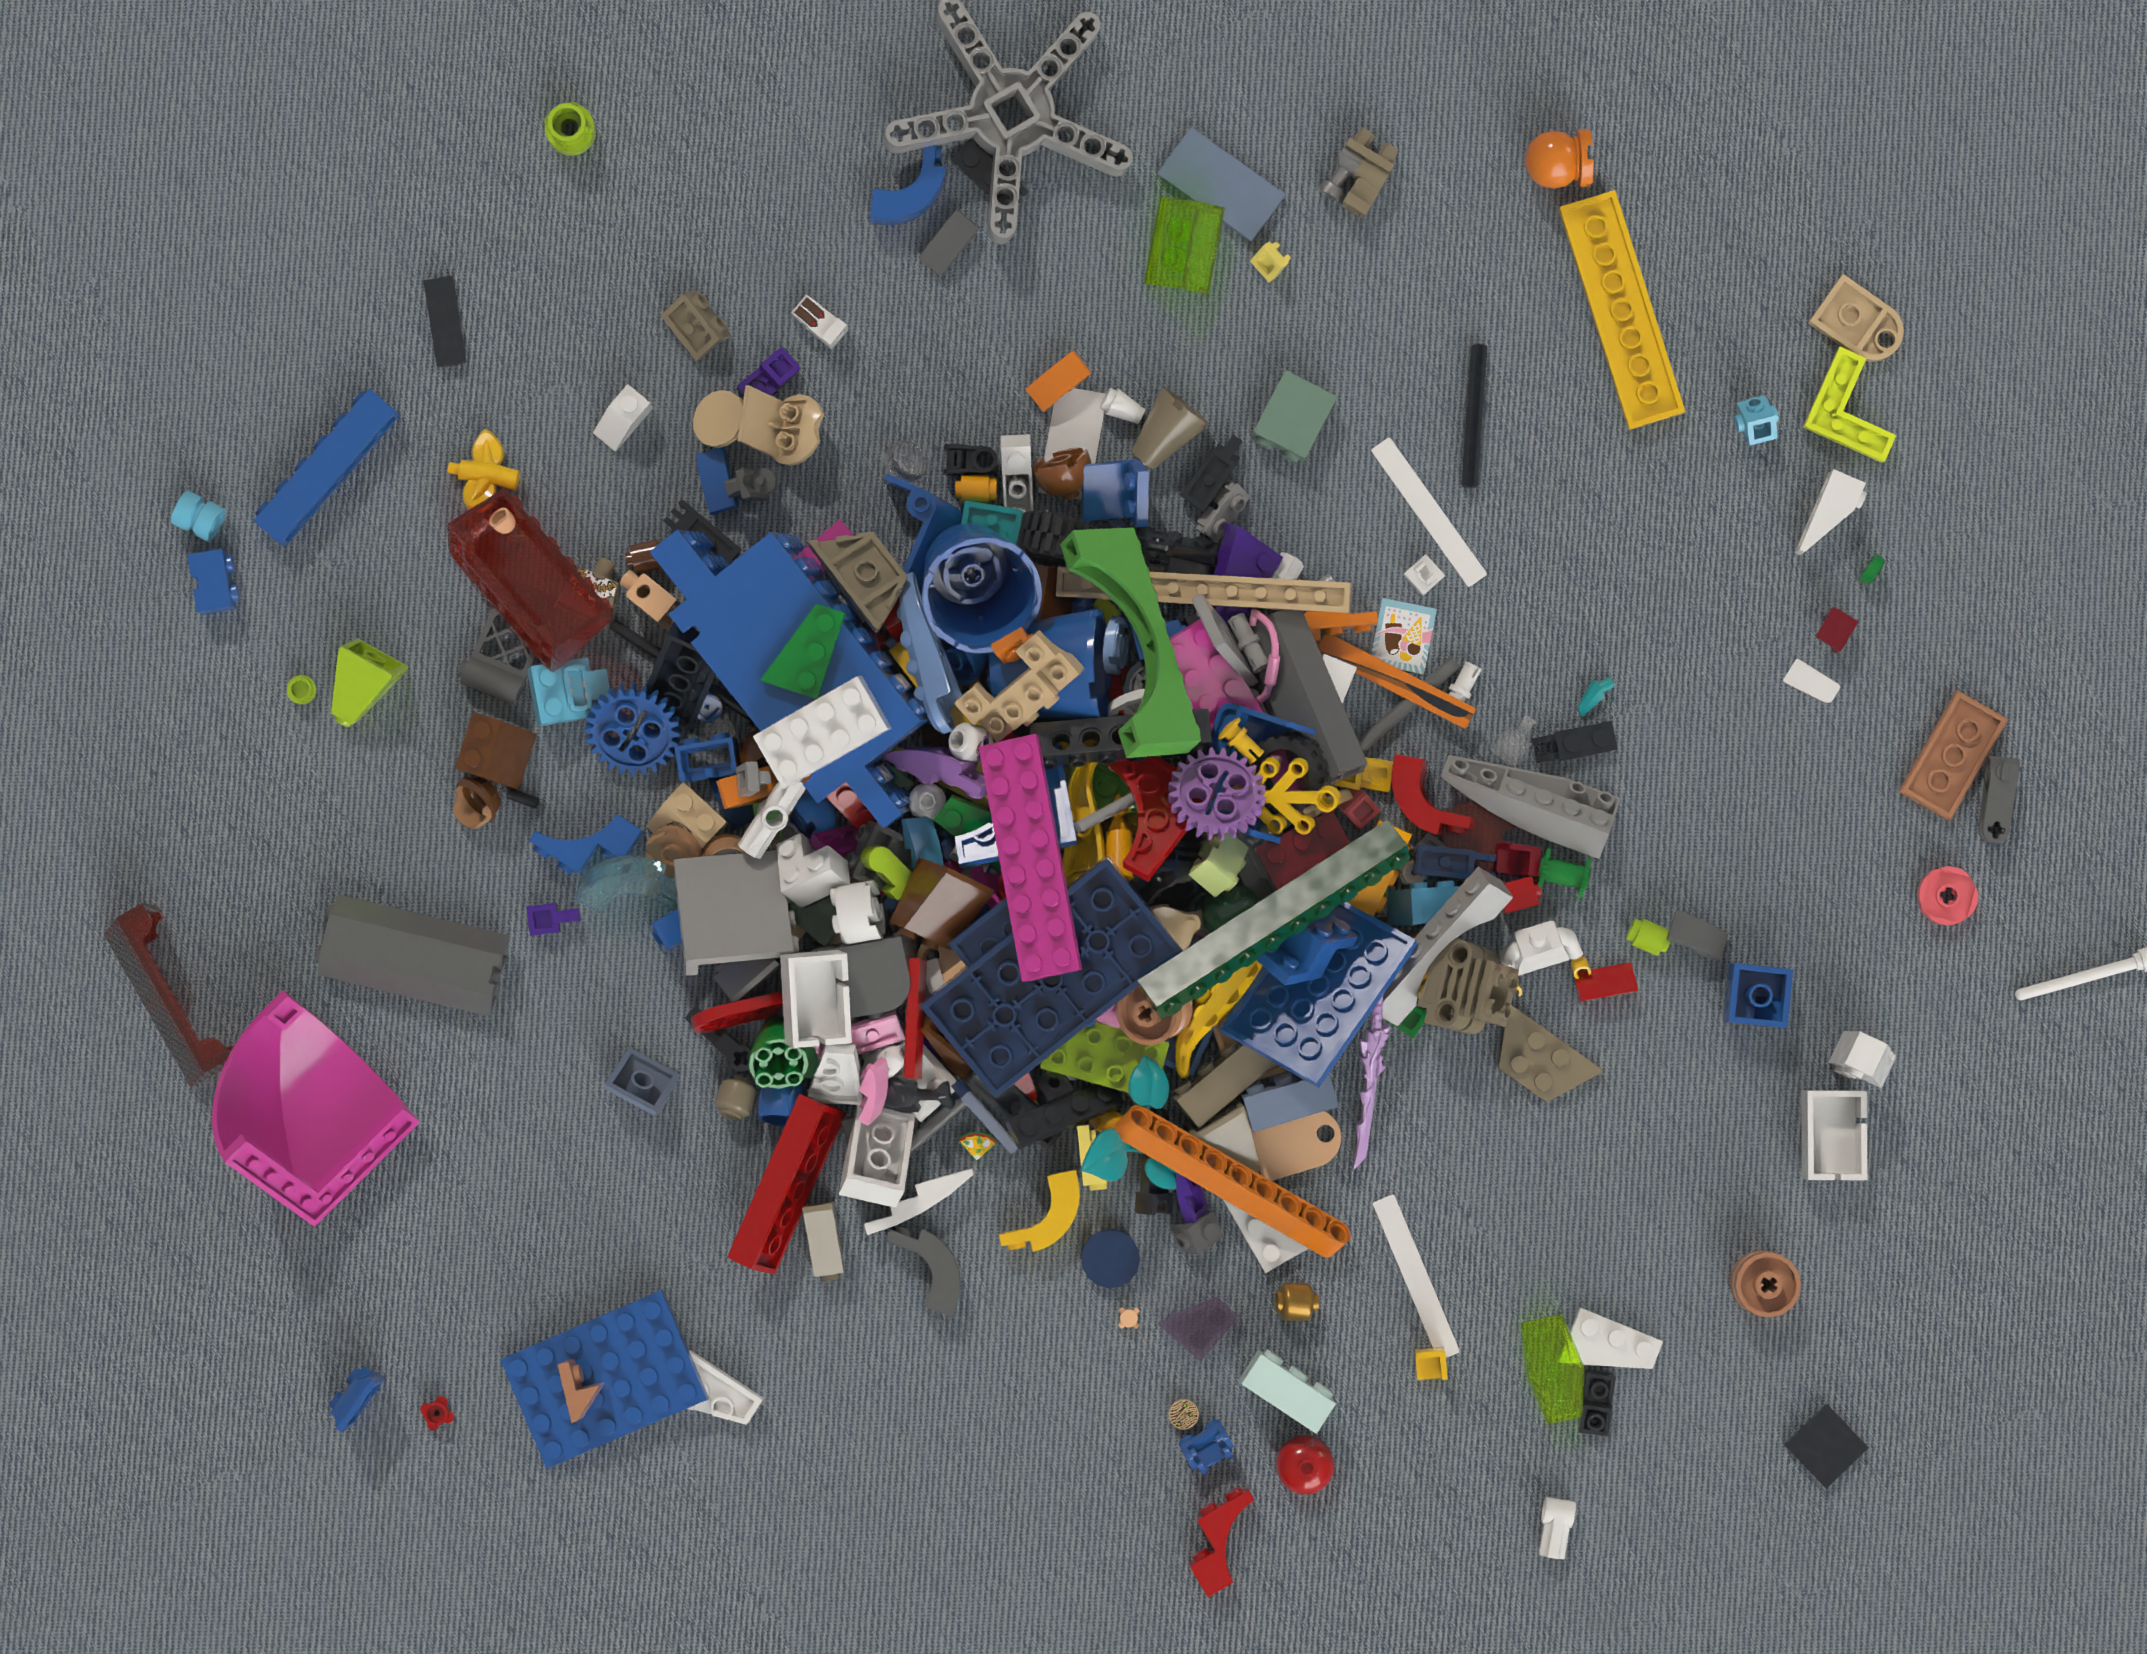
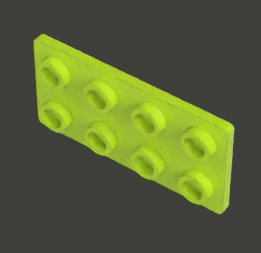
(1102, 1056)

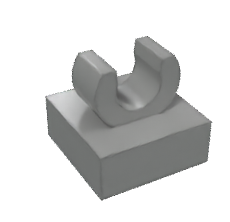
(750, 779)

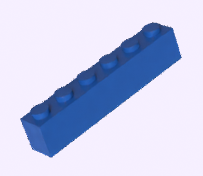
(326, 467)

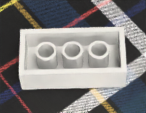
(822, 732)

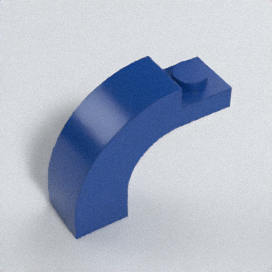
(911, 202)

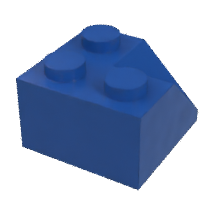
(1758, 995)

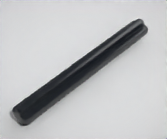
(1474, 416)

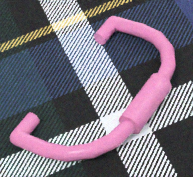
(1273, 659)

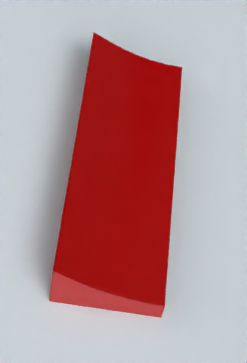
(786, 1185)

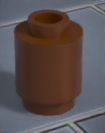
(640, 557)

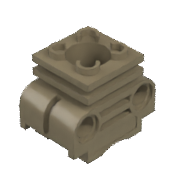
(1468, 988)

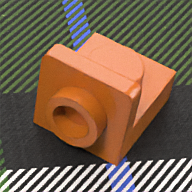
(1006, 646)

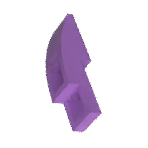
(938, 764)

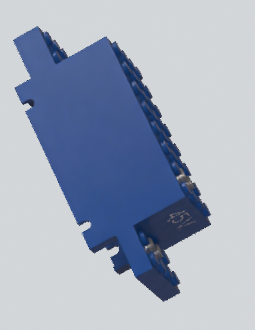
(748, 618)

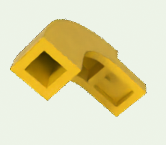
(1063, 1209)

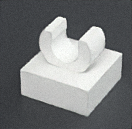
(1424, 575)

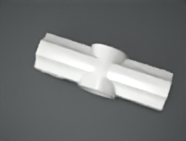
(762, 830)

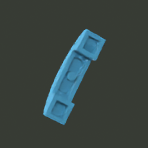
(922, 840)

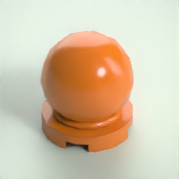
(1558, 159)

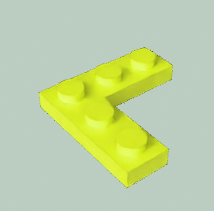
(1830, 420)

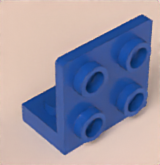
(1116, 491)

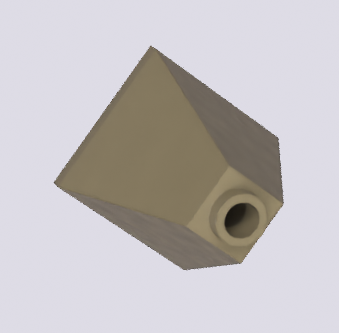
(1230, 1134)

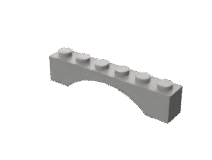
(1474, 903)

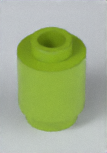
(1648, 936)

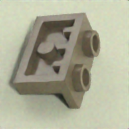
(695, 324)

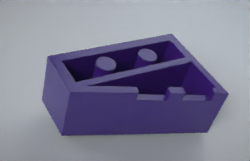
(1243, 557)

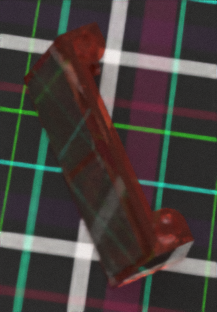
(129, 941)

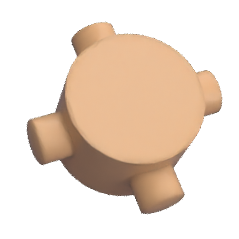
(1128, 1317)

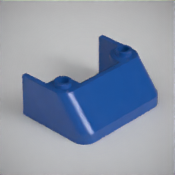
(936, 518)
(1259, 728)

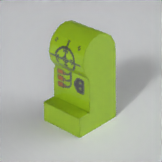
(888, 868)

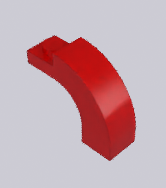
(1409, 791)

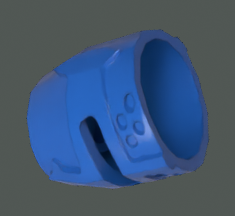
(777, 1104)

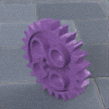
(1191, 783)

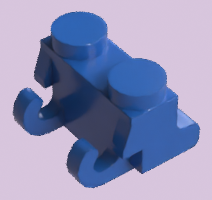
(1207, 1446)

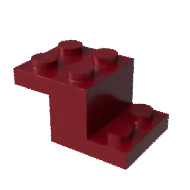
(1302, 852)

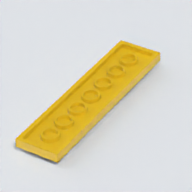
(1621, 310)

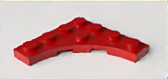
(1157, 826)

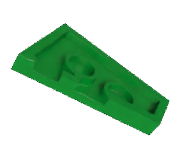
(808, 653)

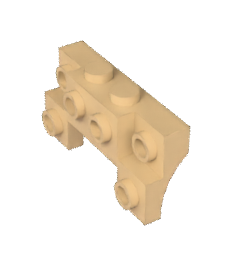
(1018, 703)

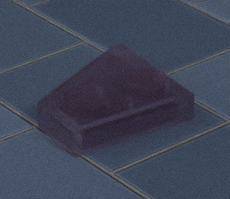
(1200, 1325)

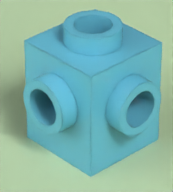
(1756, 420)

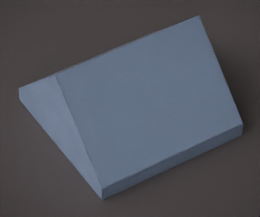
(642, 1081)

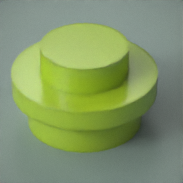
(301, 689)

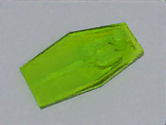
(1553, 1368)

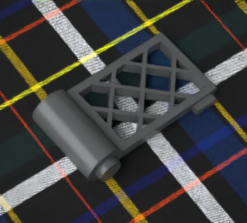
(491, 675)

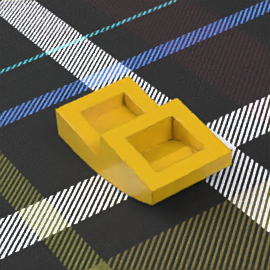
(1375, 776)

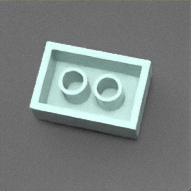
(1288, 1390)

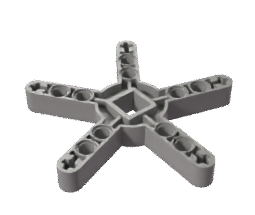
(1034, 96)

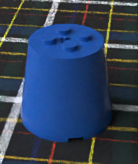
(982, 605)
(1083, 637)

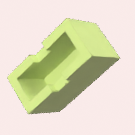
(1219, 863)

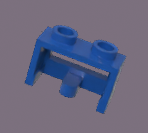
(693, 745)

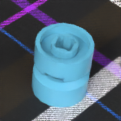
(194, 514)

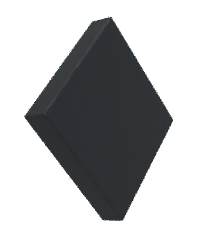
(1826, 1446)

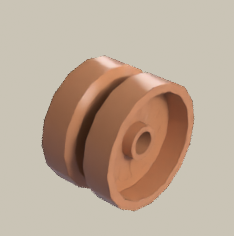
(1143, 1024)
(1782, 1286)

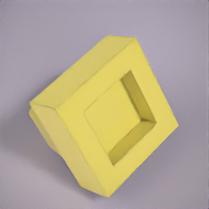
(1270, 261)

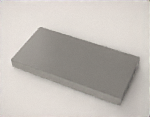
(1224, 639)

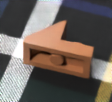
(577, 1397)

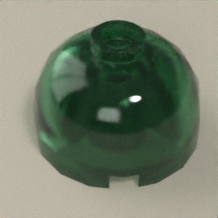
(1226, 906)

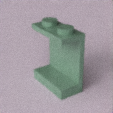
(1293, 417)

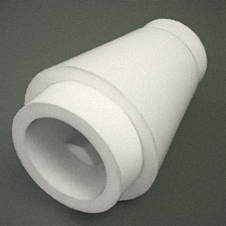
(1121, 406)

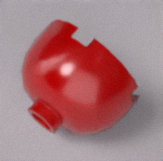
(1305, 1464)

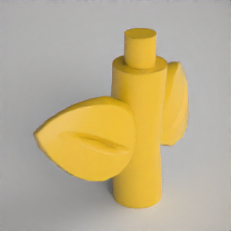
(484, 470)

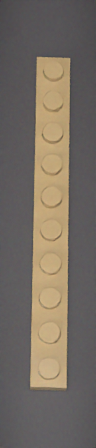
(1226, 591)

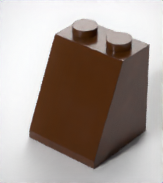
(495, 751)
(938, 904)

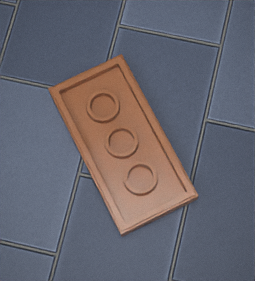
(1953, 755)

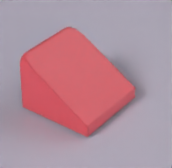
(1359, 809)

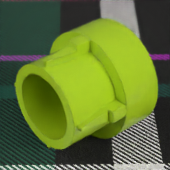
(565, 114)

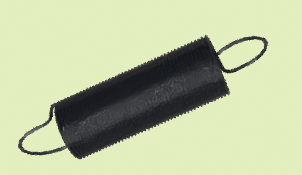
(523, 798)

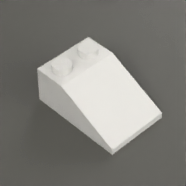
(878, 1158)

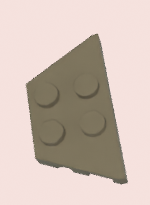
(863, 573)
(1541, 1059)

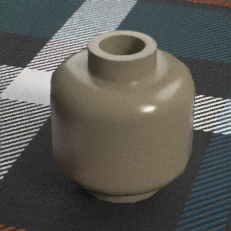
(735, 1098)

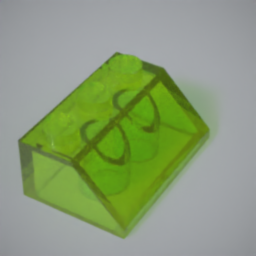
(1184, 245)

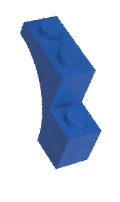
(574, 855)

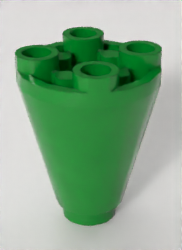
(774, 1062)

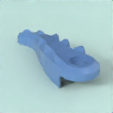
(928, 659)

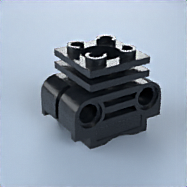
(1172, 881)

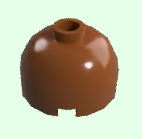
(1063, 473)

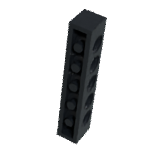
(1104, 731)

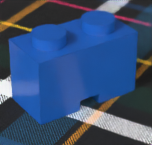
(215, 581)

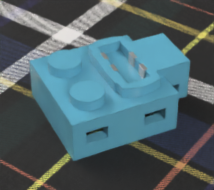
(566, 692)

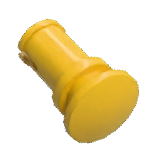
(1240, 740)

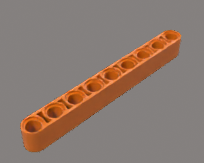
(1232, 1181)

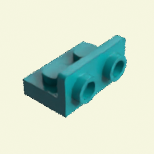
(1000, 519)

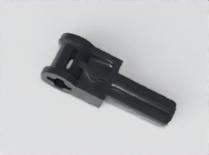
(726, 1045)

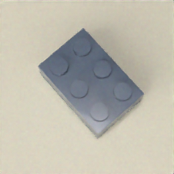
(1285, 1100)

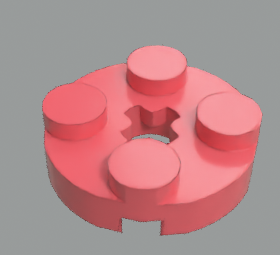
(1961, 886)

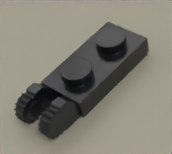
(1578, 742)

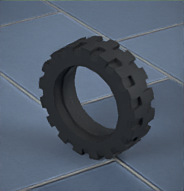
(1304, 749)

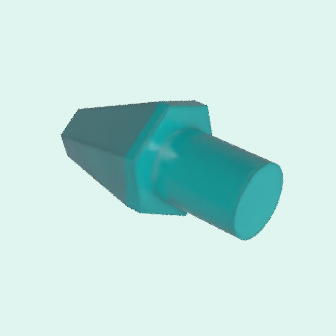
(1594, 695)

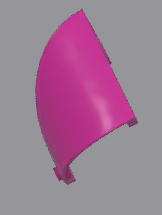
(303, 1111)

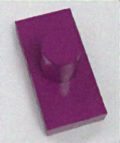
(839, 839)

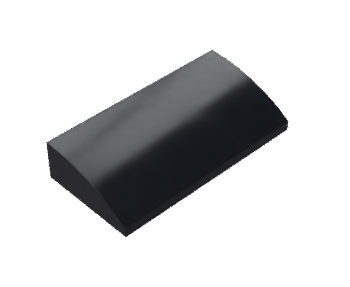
(681, 676)

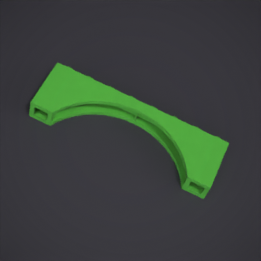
(1117, 566)

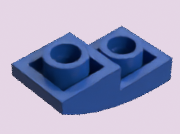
(713, 471)

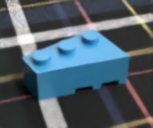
(1418, 903)

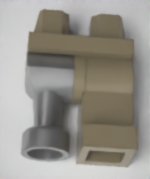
(1366, 167)

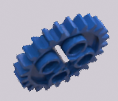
(608, 716)

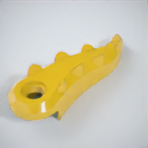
(1091, 842)
(1209, 1011)

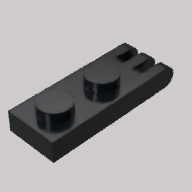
(978, 168)
(693, 521)

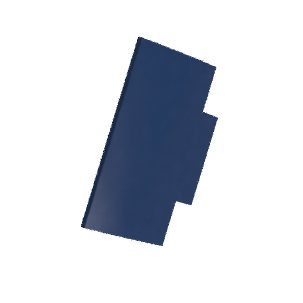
(1014, 1025)

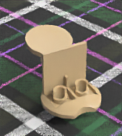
(776, 427)

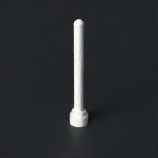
(2137, 962)

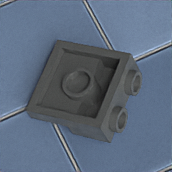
(885, 837)

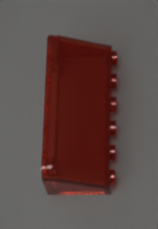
(528, 580)

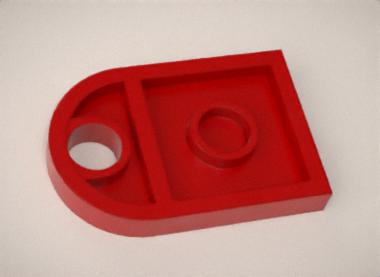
(737, 1013)

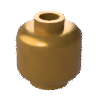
(1296, 1301)

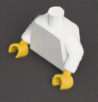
(1542, 947)

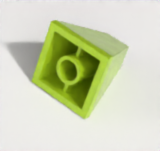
(361, 680)

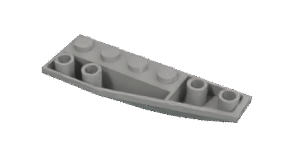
(1538, 802)

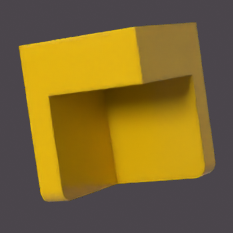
(1431, 1363)

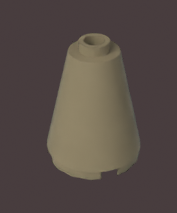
(1166, 429)

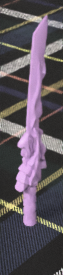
(1372, 1066)

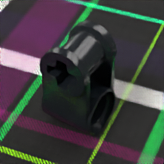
(968, 460)

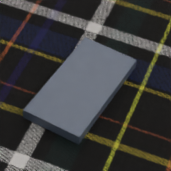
(1217, 178)

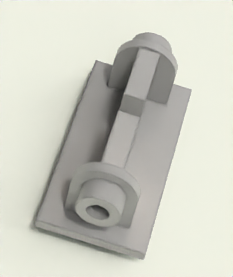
(1231, 501)

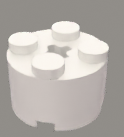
(858, 912)

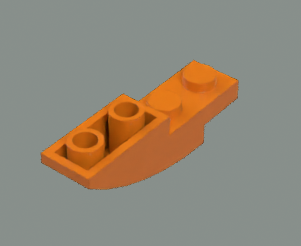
(1334, 622)

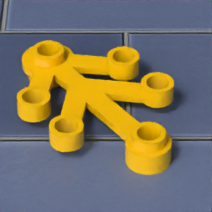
(1281, 798)

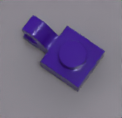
(547, 918)

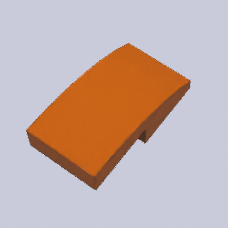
(1058, 381)

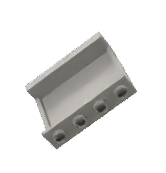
(732, 909)

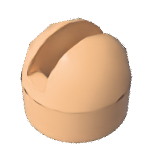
(502, 521)

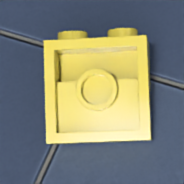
(1085, 1139)

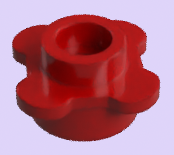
(429, 1409)

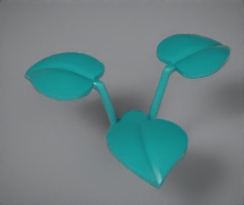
(1106, 1154)

